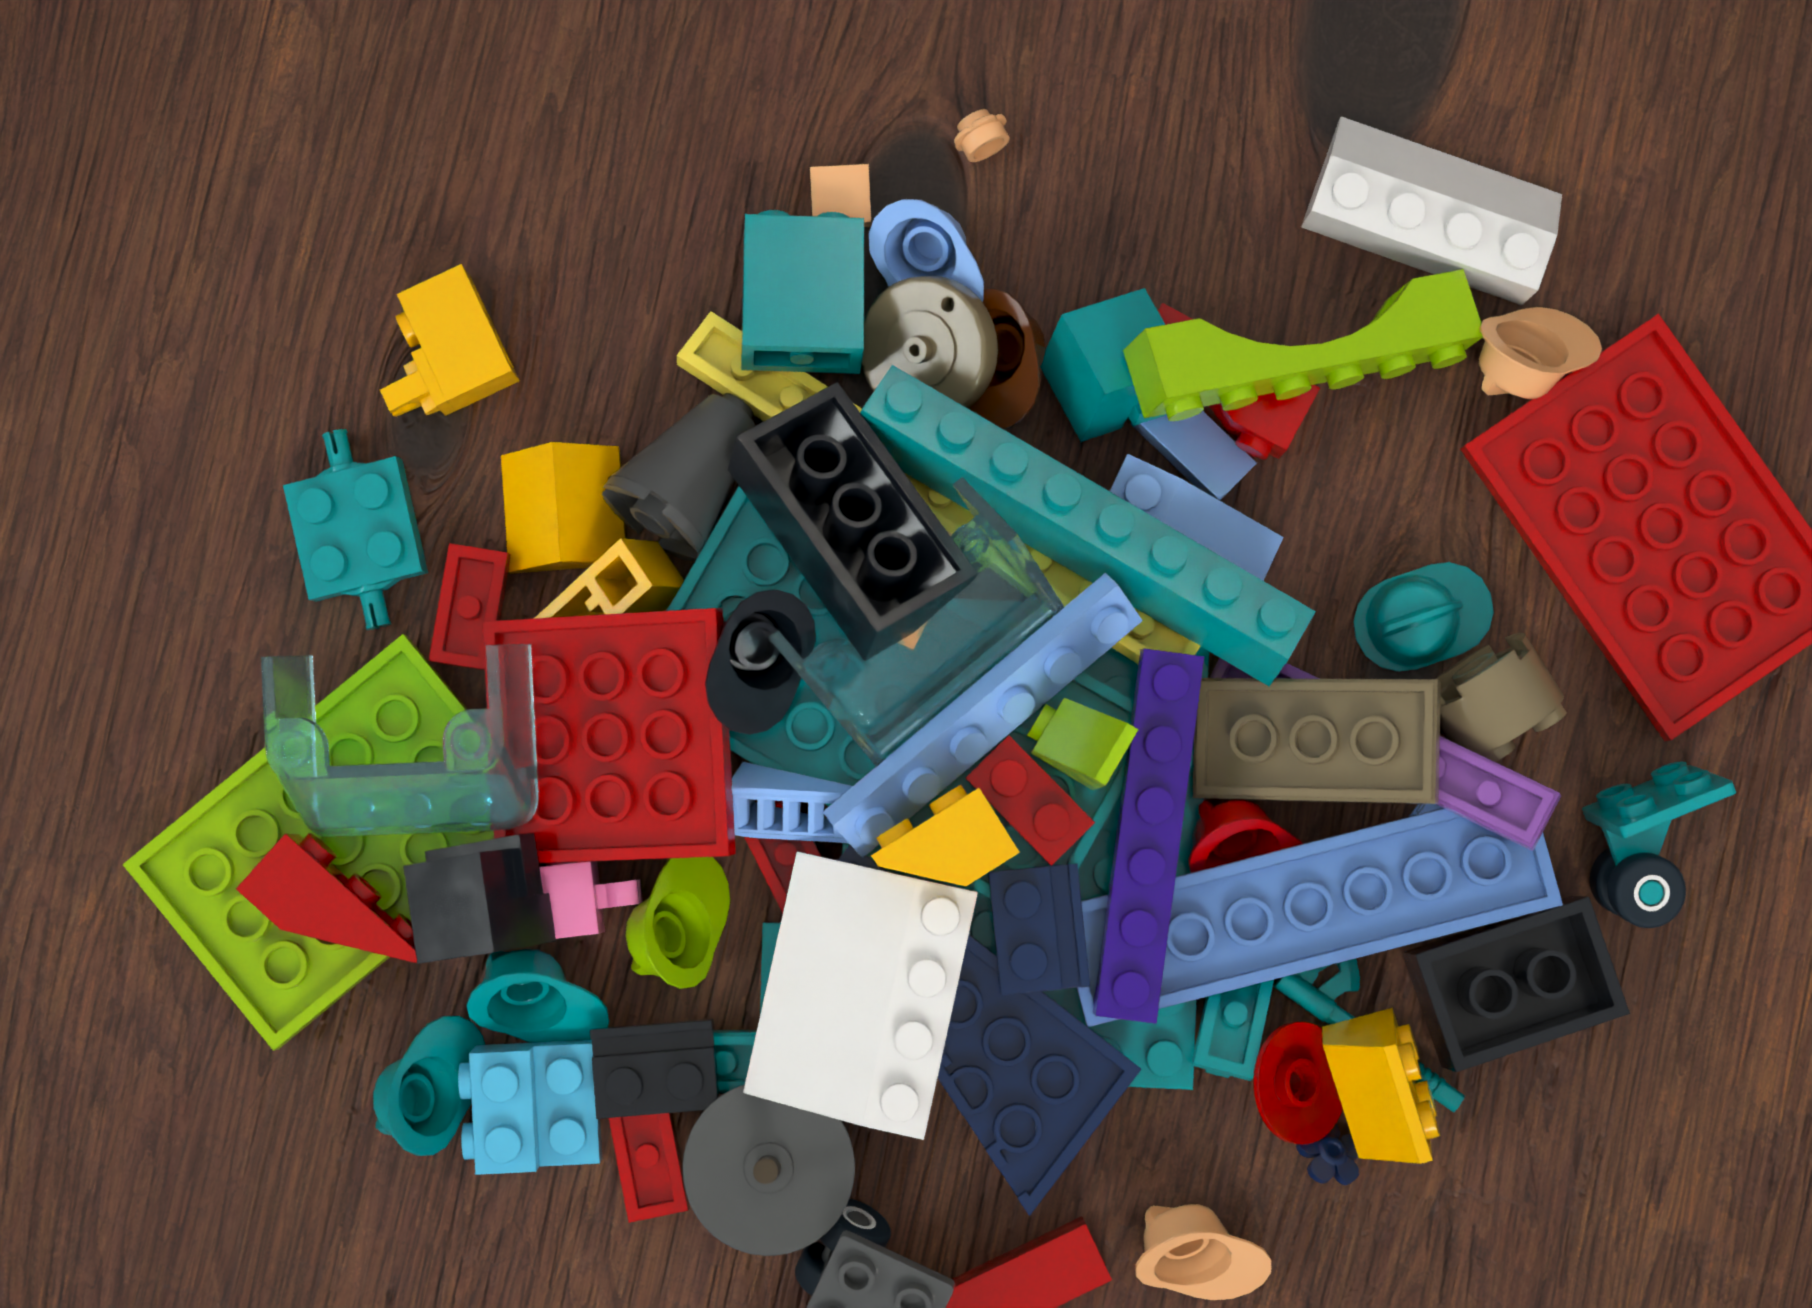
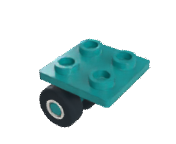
(1635, 820)

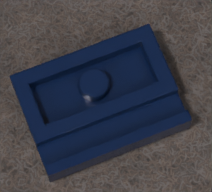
(1039, 929)

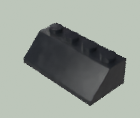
(850, 519)

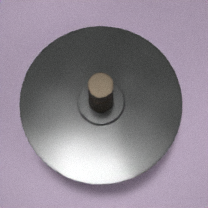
(767, 1173)

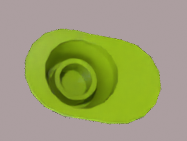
(680, 922)

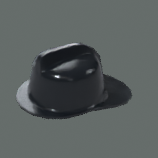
(748, 676)

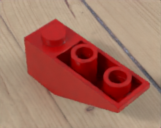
(312, 898)

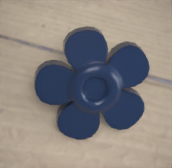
(1331, 1158)

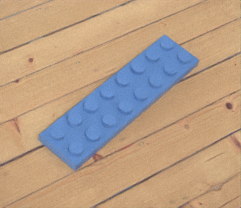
(1335, 903)

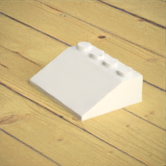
(860, 994)

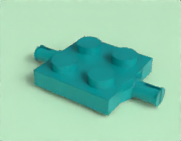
(355, 529)

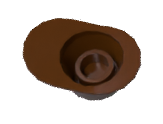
(1018, 362)

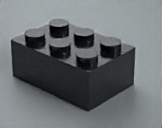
(1515, 984)

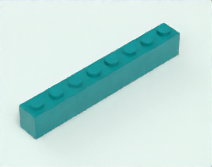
(1088, 527)

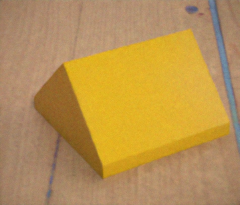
(558, 506)

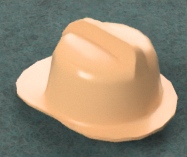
(1533, 351)
(1197, 1256)

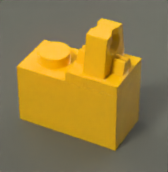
(459, 348)

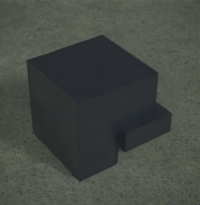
(478, 899)

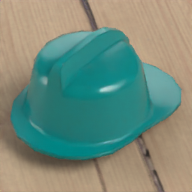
(1423, 616)
(532, 1000)
(420, 1093)

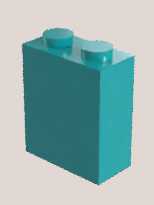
(803, 293)

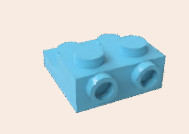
(530, 1106)

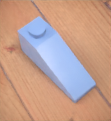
(1197, 515)

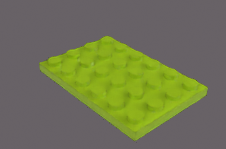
(192, 869)

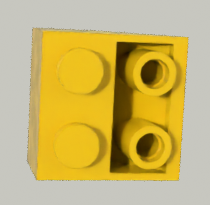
(953, 845)
(1378, 1089)

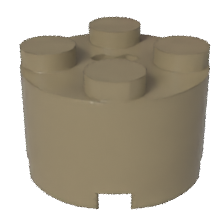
(1498, 698)

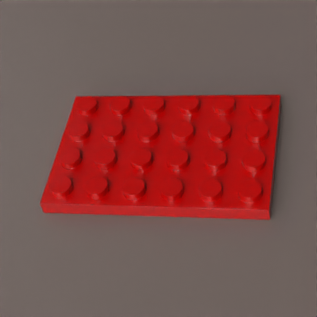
(1656, 526)

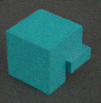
(1089, 364)

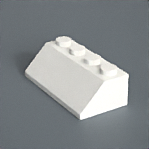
(1434, 211)

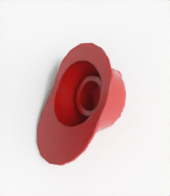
(1234, 833)

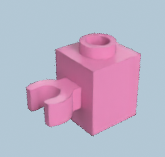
(579, 897)

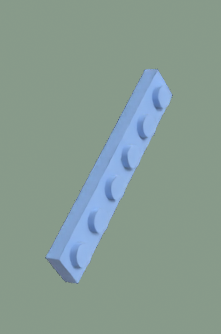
(984, 714)

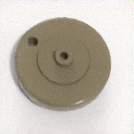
(934, 334)

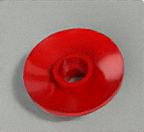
(1296, 1084)

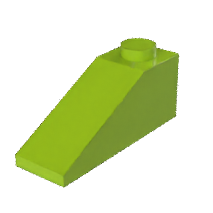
(1081, 742)

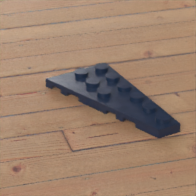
(1023, 1073)

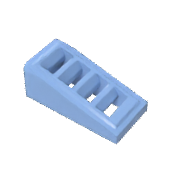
(766, 821)

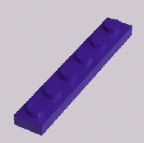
(1148, 836)

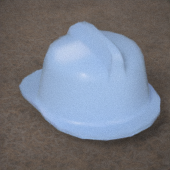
(922, 240)

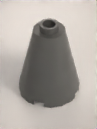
(682, 477)

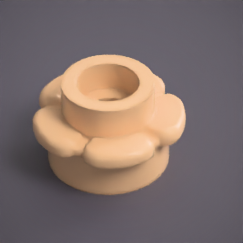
(981, 135)

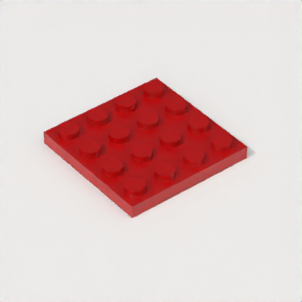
(625, 736)

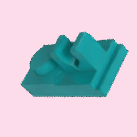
(1232, 1031)

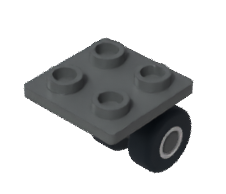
(862, 1273)

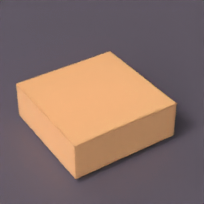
(841, 190)

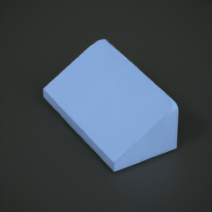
(1199, 452)

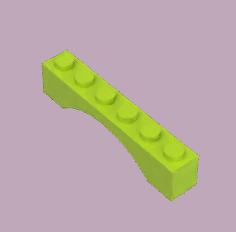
(1199, 365)

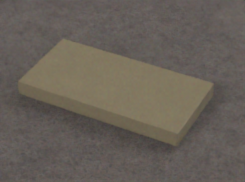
(1318, 740)

